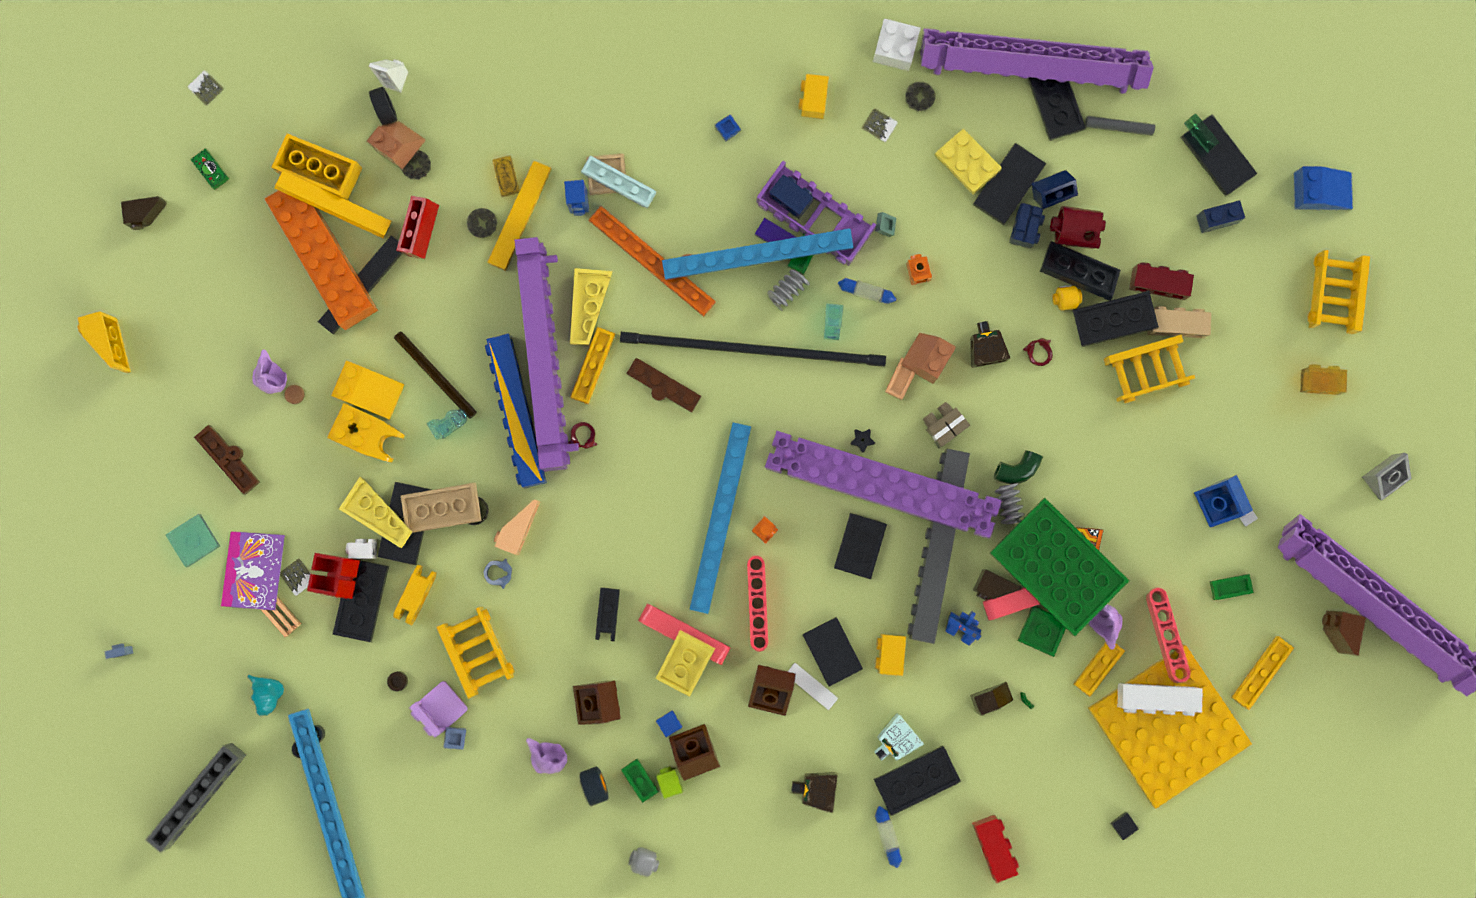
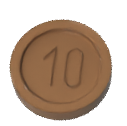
(294, 394)

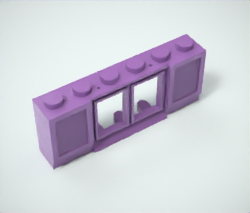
(859, 228)

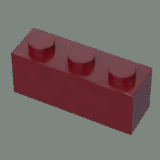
(1161, 281)

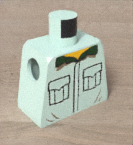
(897, 739)

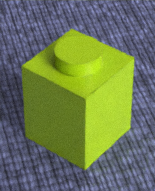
(669, 782)

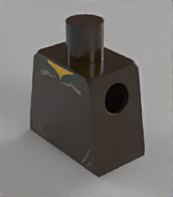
(987, 347)
(817, 790)

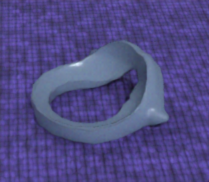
(501, 581)

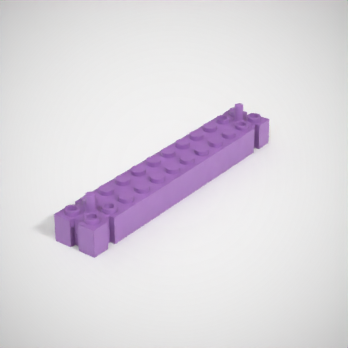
(1036, 59)
(541, 356)
(883, 484)
(1380, 603)

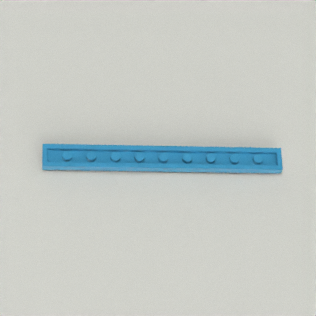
(757, 254)
(720, 518)
(326, 804)

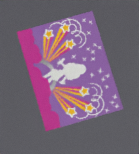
(252, 570)

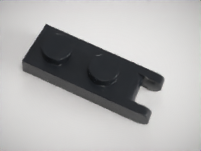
(607, 612)

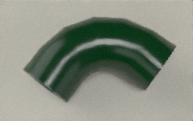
(1021, 472)

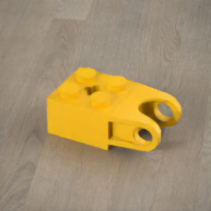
(370, 432)

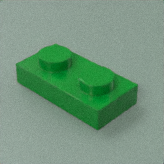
(639, 780)

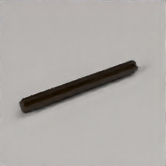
(434, 374)

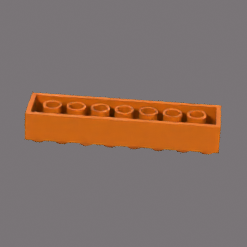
(322, 259)

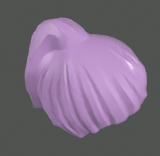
(268, 375)
(1107, 625)
(547, 757)

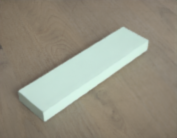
(618, 182)

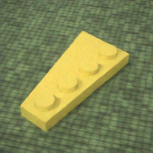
(588, 297)
(373, 512)

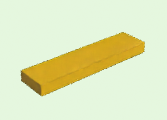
(592, 365)
(1262, 672)

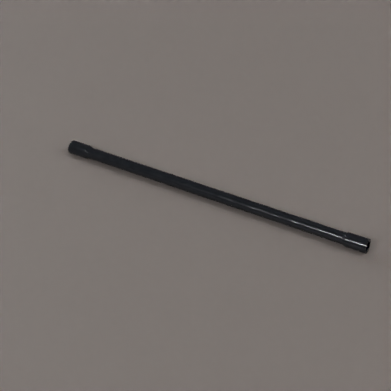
(636, 338)

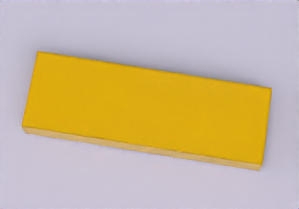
(1098, 668)

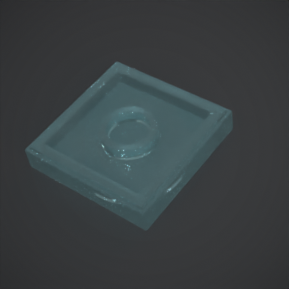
(192, 540)

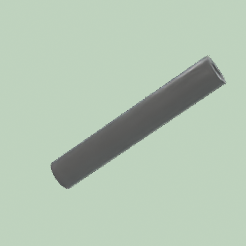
(1120, 125)

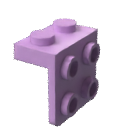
(438, 709)

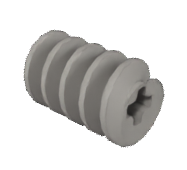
(787, 288)
(1009, 504)

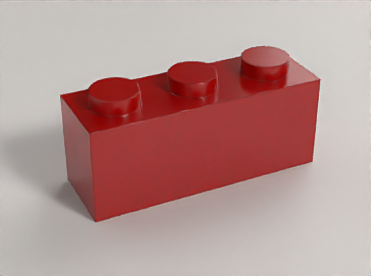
(417, 227)
(996, 848)

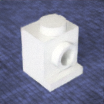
(362, 549)

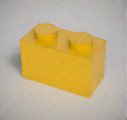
(814, 96)
(891, 654)

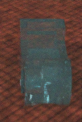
(833, 321)
(451, 422)

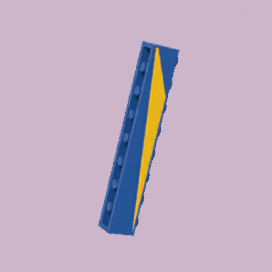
(516, 410)

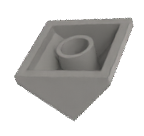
(1389, 475)

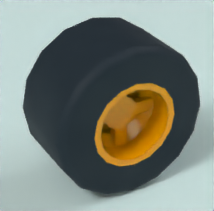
(593, 786)

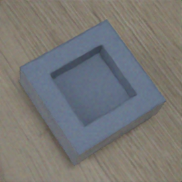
(118, 651)
(454, 738)

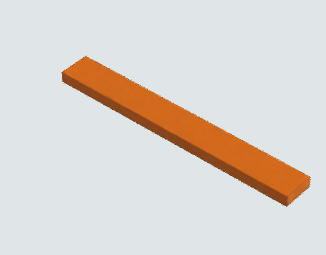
(650, 260)

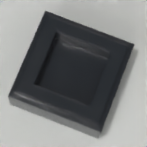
(1124, 826)

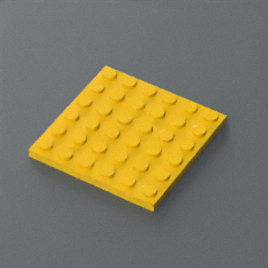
(1171, 750)

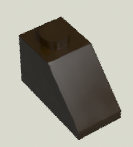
(142, 211)
(993, 586)
(991, 698)

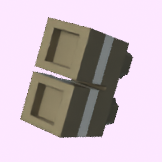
(947, 427)

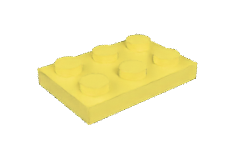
(968, 161)
(685, 663)

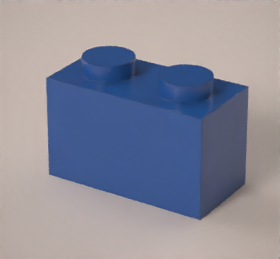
(576, 197)

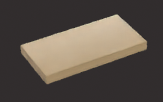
(441, 507)

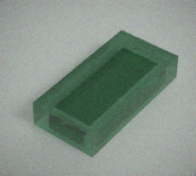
(1201, 132)

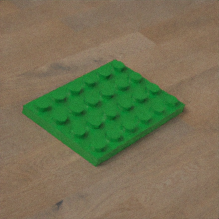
(1059, 567)

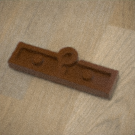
(663, 386)
(227, 458)

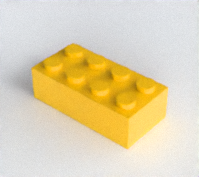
(317, 166)

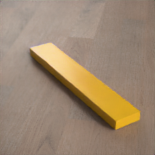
(332, 204)
(519, 215)

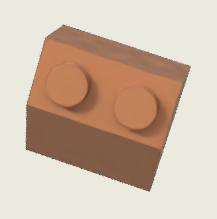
(396, 142)
(928, 356)

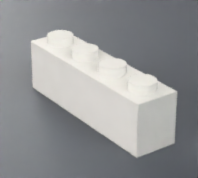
(1159, 697)

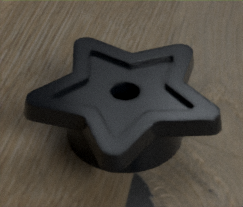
(867, 440)

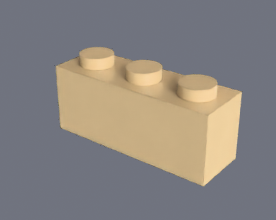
(1182, 322)

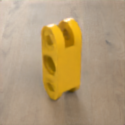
(414, 595)

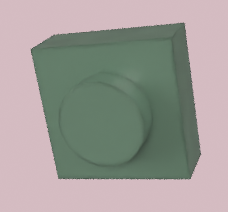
(885, 224)

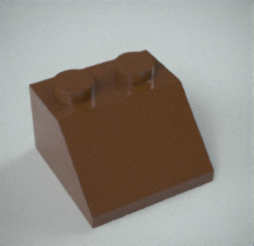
(1344, 631)
(772, 690)
(596, 702)
(694, 752)

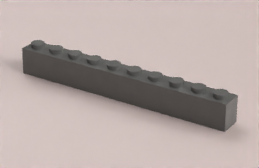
(936, 557)

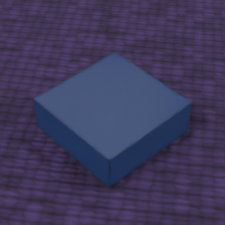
(727, 127)
(669, 723)

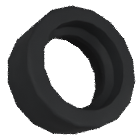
(383, 105)

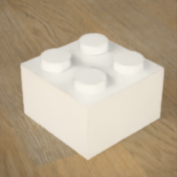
(896, 44)

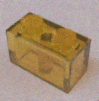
(1324, 380)

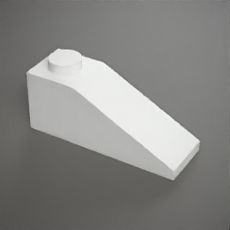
(390, 73)

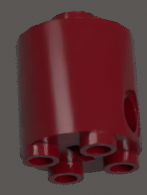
(1078, 227)

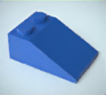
(1322, 188)

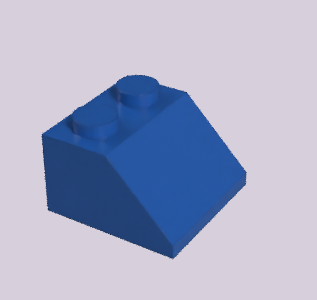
(1223, 501)

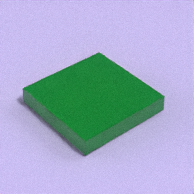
(1042, 631)

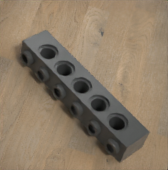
(196, 797)

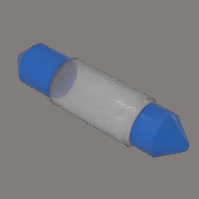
(867, 291)
(888, 837)

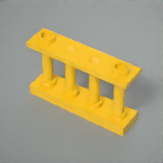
(1358, 289)
(1135, 356)
(455, 650)

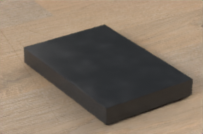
(860, 546)
(832, 651)

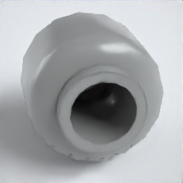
(643, 861)

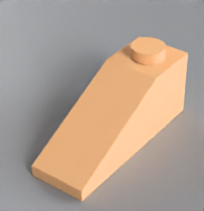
(515, 531)

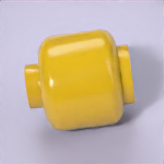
(1067, 297)

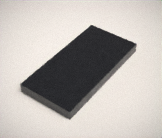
(1057, 107)
(1224, 162)
(1010, 185)
(1080, 270)
(1115, 319)
(410, 551)
(359, 615)
(917, 780)

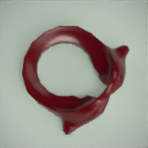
(1045, 344)
(590, 442)

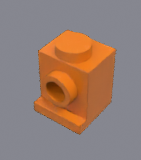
(918, 276)
(765, 530)

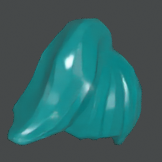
(265, 694)

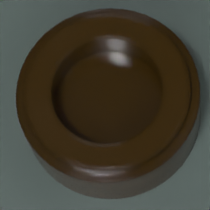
(397, 681)

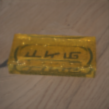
(506, 176)

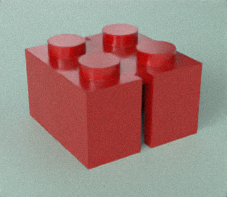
(339, 577)

